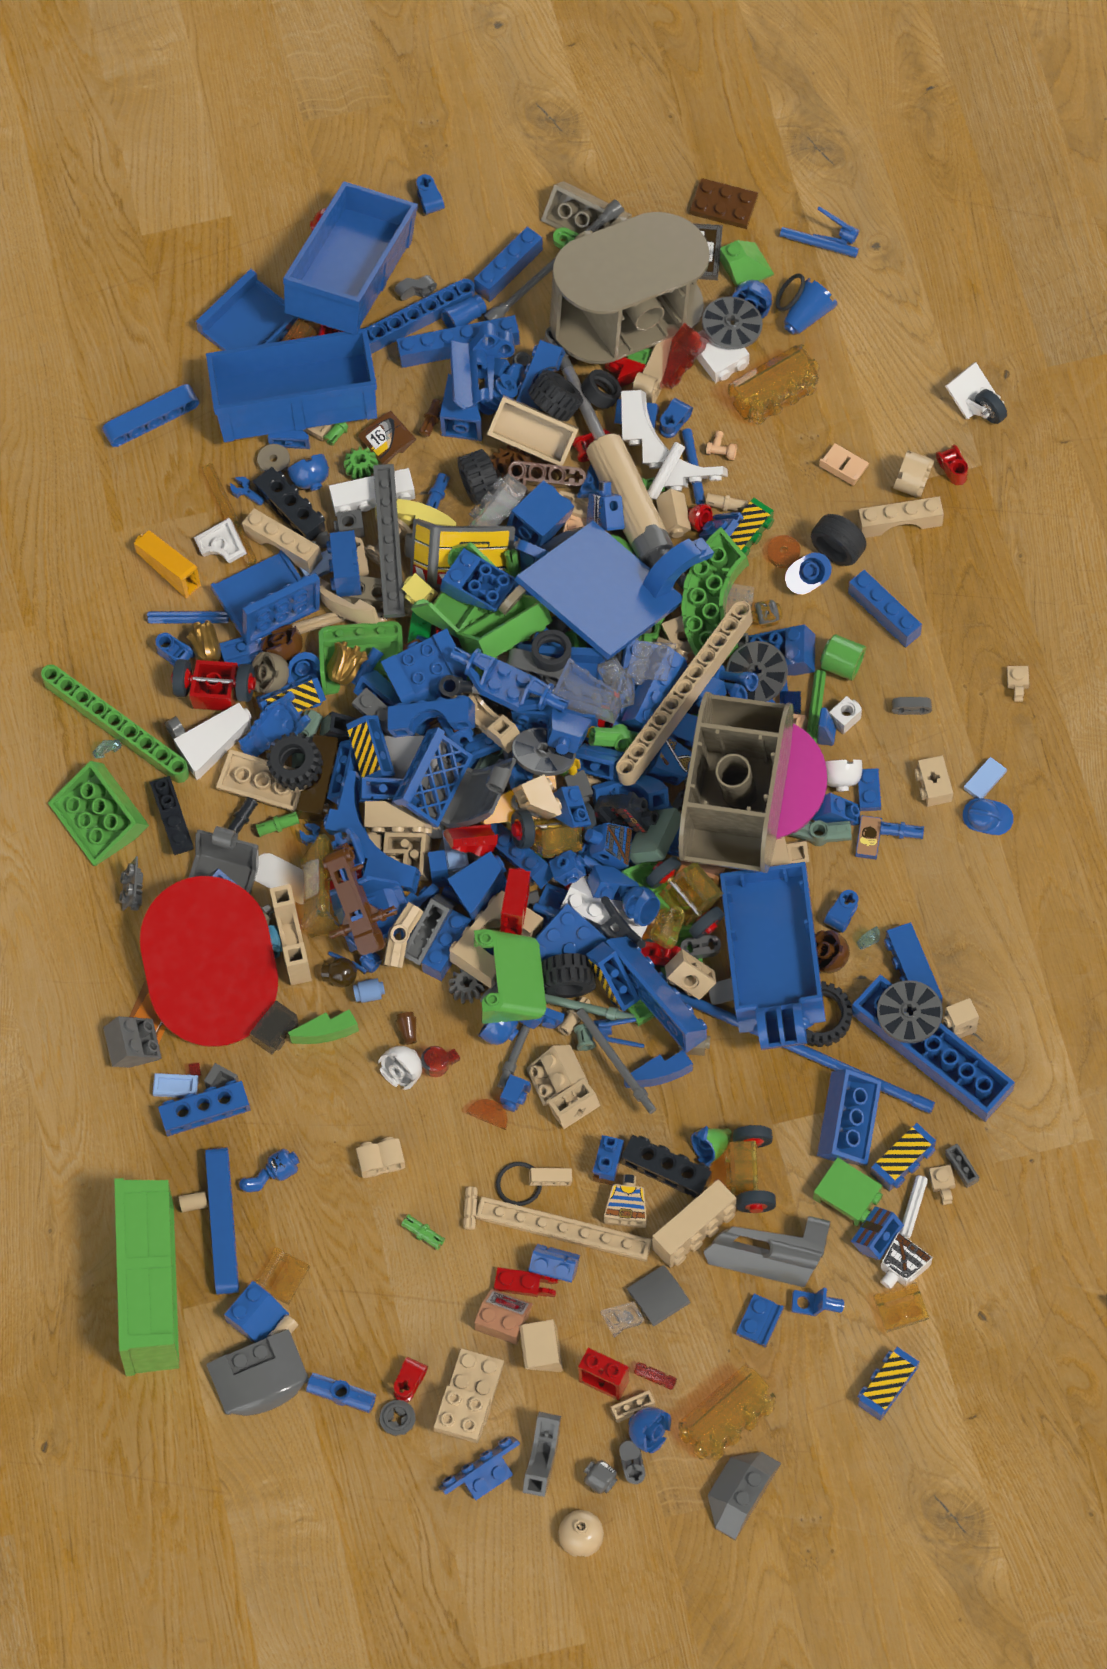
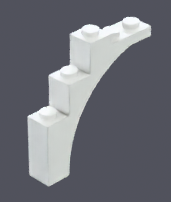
(638, 429)

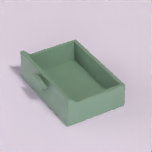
(658, 839)

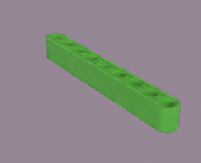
(118, 731)

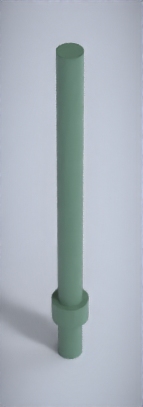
(610, 1013)

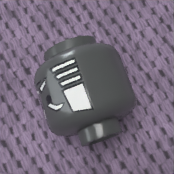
(600, 1476)

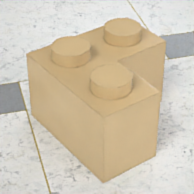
(411, 848)

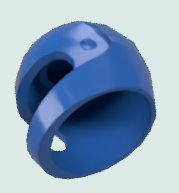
(641, 905)

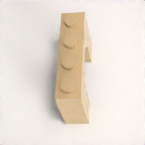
(290, 934)
(475, 959)

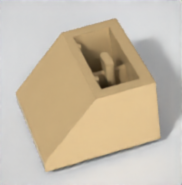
(538, 797)
(555, 1072)

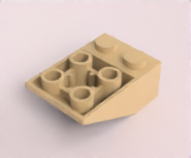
(390, 817)

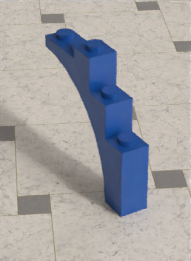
(377, 862)

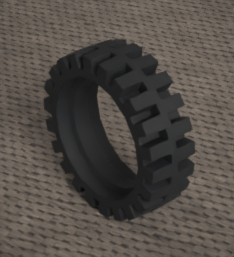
(844, 1024)

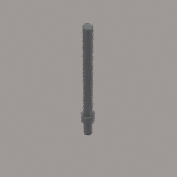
(510, 1066)
(639, 1092)

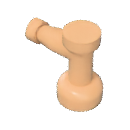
(716, 447)

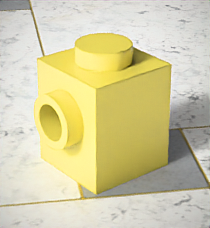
(418, 589)

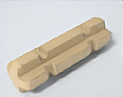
(470, 1208)

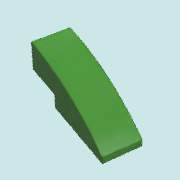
(324, 1029)

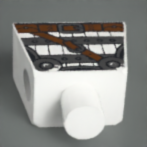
(903, 1262)

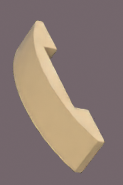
(358, 612)

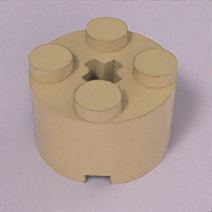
(913, 474)

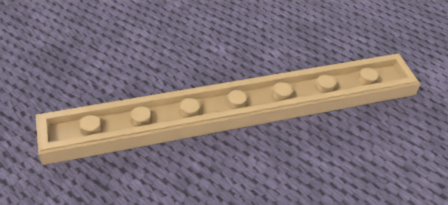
(563, 1229)

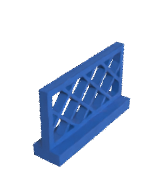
(421, 765)

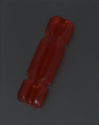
(655, 1375)

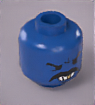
(282, 1164)

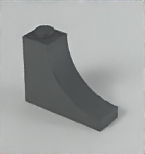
(428, 927)

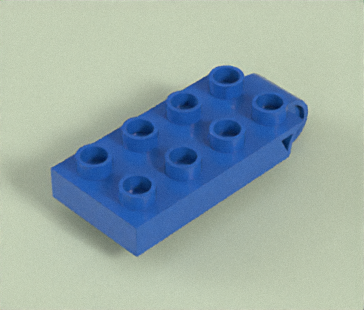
(773, 953)

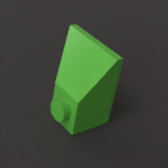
(744, 262)

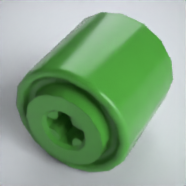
(842, 657)

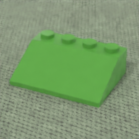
(97, 813)

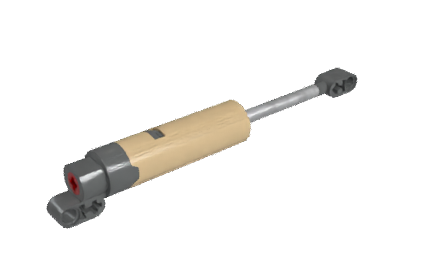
(614, 464)

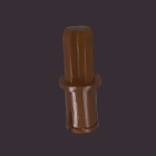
(431, 418)

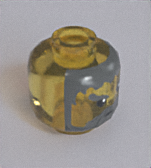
(766, 613)

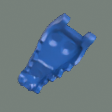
(274, 721)

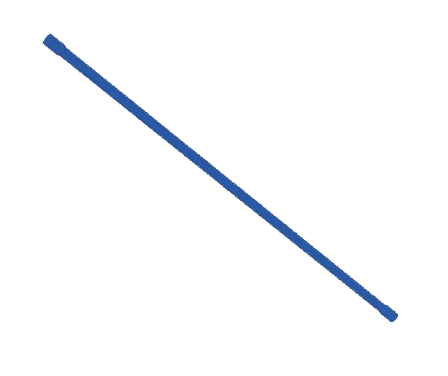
(914, 1099)

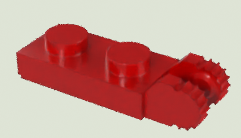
(523, 1283)

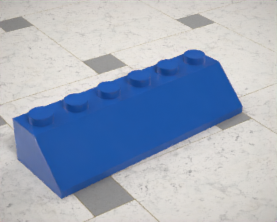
(658, 996)

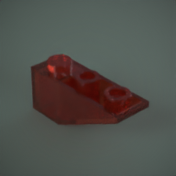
(683, 351)

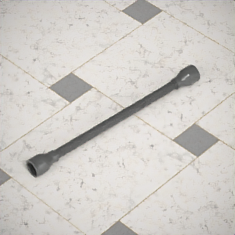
(611, 212)

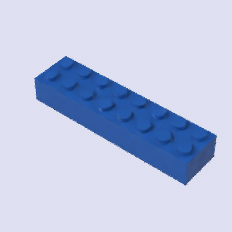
(942, 1058)

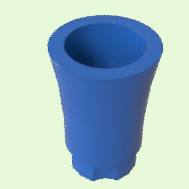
(463, 312)

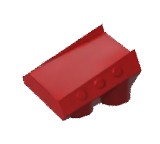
(473, 839)

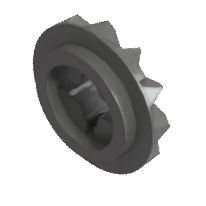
(402, 1408)

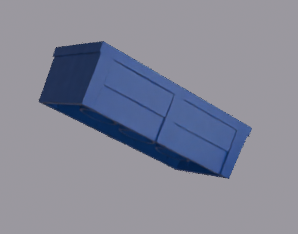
(349, 257)
(293, 384)

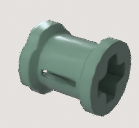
(584, 1038)

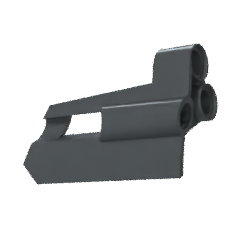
(787, 1261)

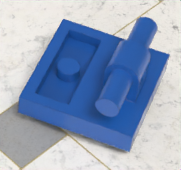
(549, 902)

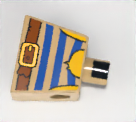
(626, 1204)

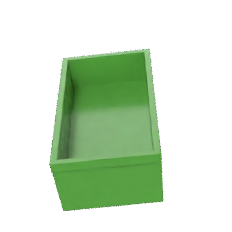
(146, 1276)

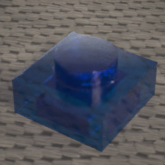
(792, 697)

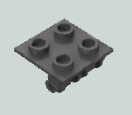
(132, 883)

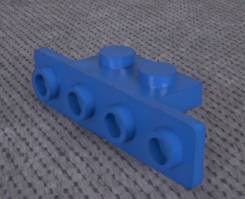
(484, 1473)

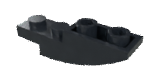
(171, 815)

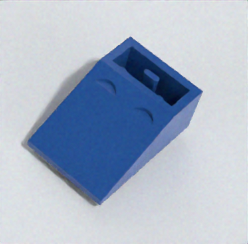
(477, 582)
(795, 644)

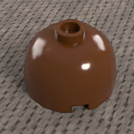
(284, 642)
(832, 951)

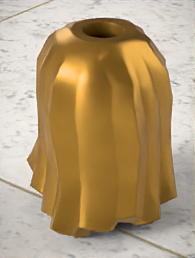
(205, 641)
(345, 663)

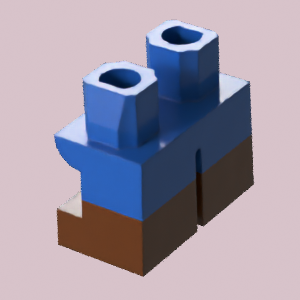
(608, 1160)

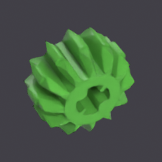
(360, 463)

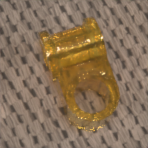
(666, 928)

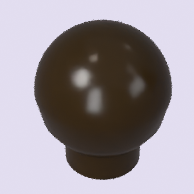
(339, 972)

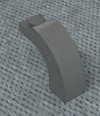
(542, 1454)

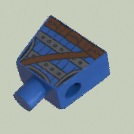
(610, 844)

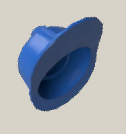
(808, 573)
(303, 665)
(988, 816)

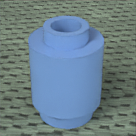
(368, 990)

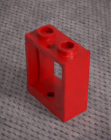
(515, 901)
(601, 1368)

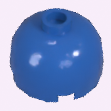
(755, 293)
(309, 473)
(499, 1032)
(648, 1428)

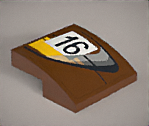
(387, 437)

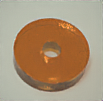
(780, 543)

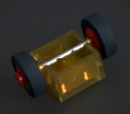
(546, 835)
(690, 891)
(742, 1169)

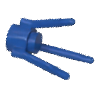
(847, 232)
(368, 962)
(605, 1028)

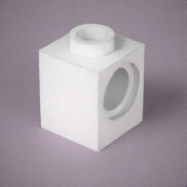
(842, 722)

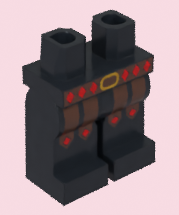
(626, 811)

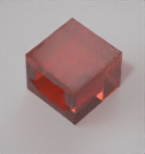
(453, 1057)
(195, 1069)

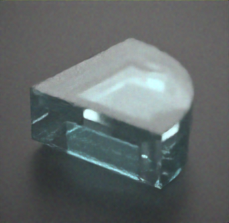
(106, 746)
(869, 938)

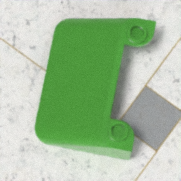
(447, 611)
(383, 636)
(518, 977)

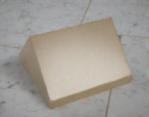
(541, 1346)

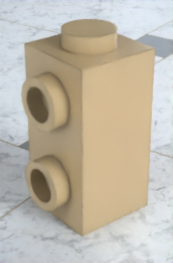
(673, 512)

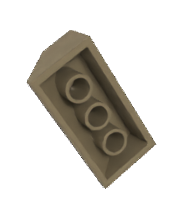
(574, 209)

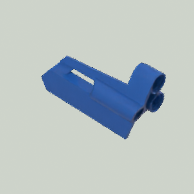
(475, 362)

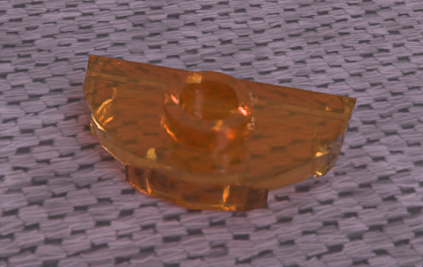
(490, 1112)

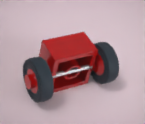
(214, 683)

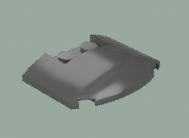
(259, 1375)

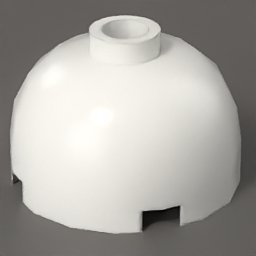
(843, 774)
(401, 1066)

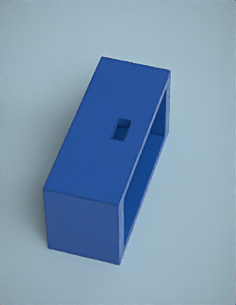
(438, 868)

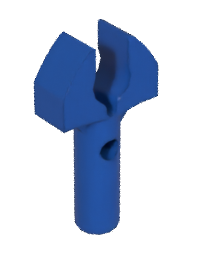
(236, 492)
(306, 839)

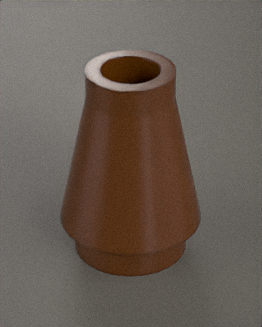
(407, 1026)

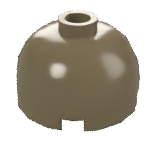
(270, 672)

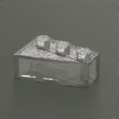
(498, 503)
(587, 693)

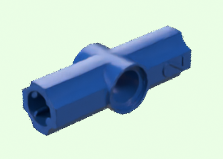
(354, 1398)

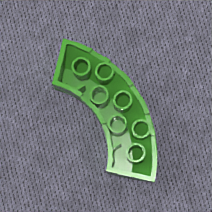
(708, 589)

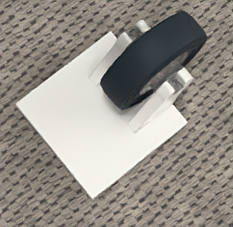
(976, 396)

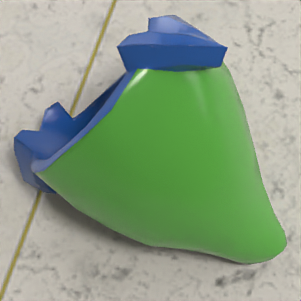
(710, 1144)

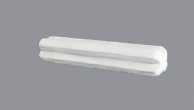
(665, 470)
(913, 1205)

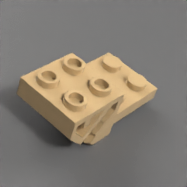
(469, 1396)

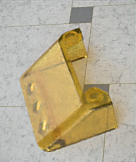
(317, 915)

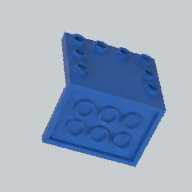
(267, 597)

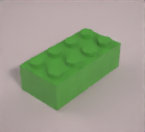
(501, 632)

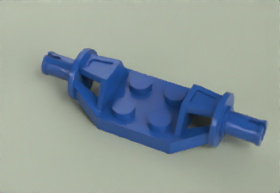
(506, 683)

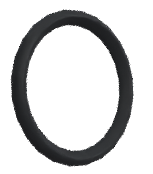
(783, 289)
(498, 1180)

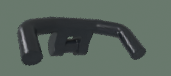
(616, 918)

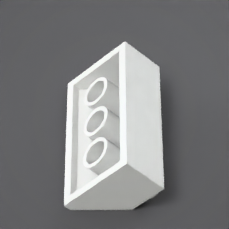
(592, 909)

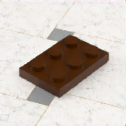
(724, 203)

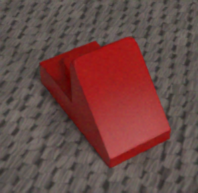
(627, 368)

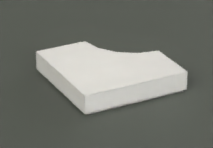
(222, 541)

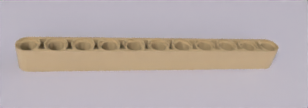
(683, 701)

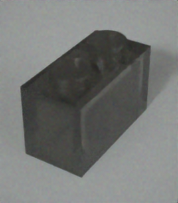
(274, 1028)

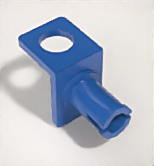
(817, 1302)

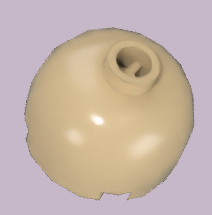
(580, 1541)

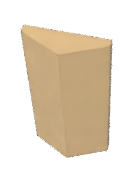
(251, 778)

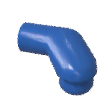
(254, 1184)

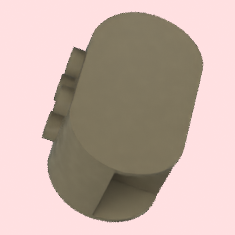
(627, 286)
(735, 782)

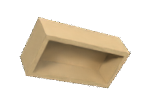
(532, 431)
(694, 1224)

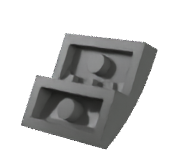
(658, 1295)

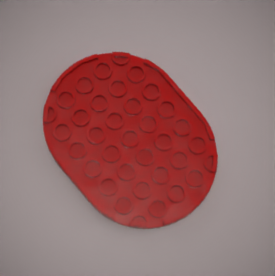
(208, 961)

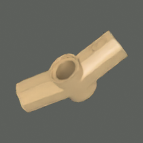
(406, 921)

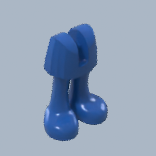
(745, 680)

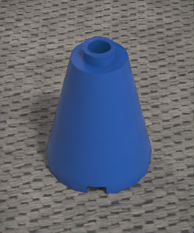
(809, 308)

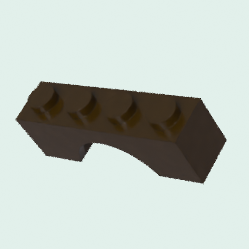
(313, 802)

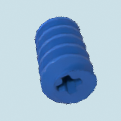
(502, 386)

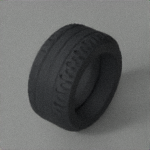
(838, 539)

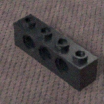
(273, 480)
(671, 1177)

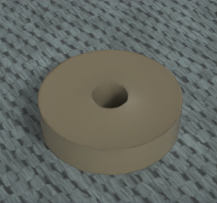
(270, 452)
(512, 600)

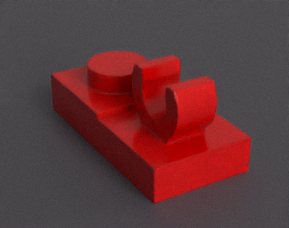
(658, 954)

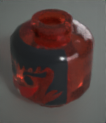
(435, 1061)

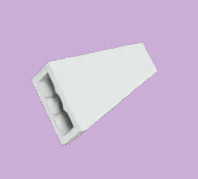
(212, 739)

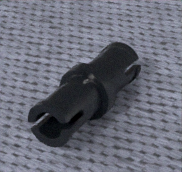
(242, 815)

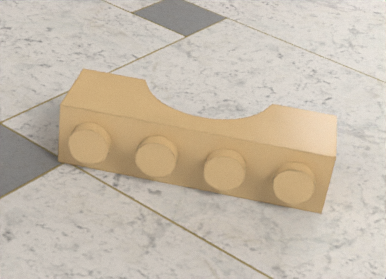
(922, 512)
(267, 530)
(496, 727)

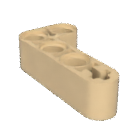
(652, 377)

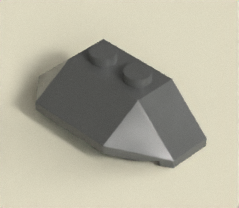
(740, 1490)

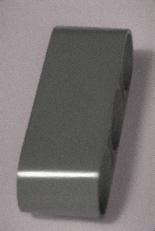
(523, 661)

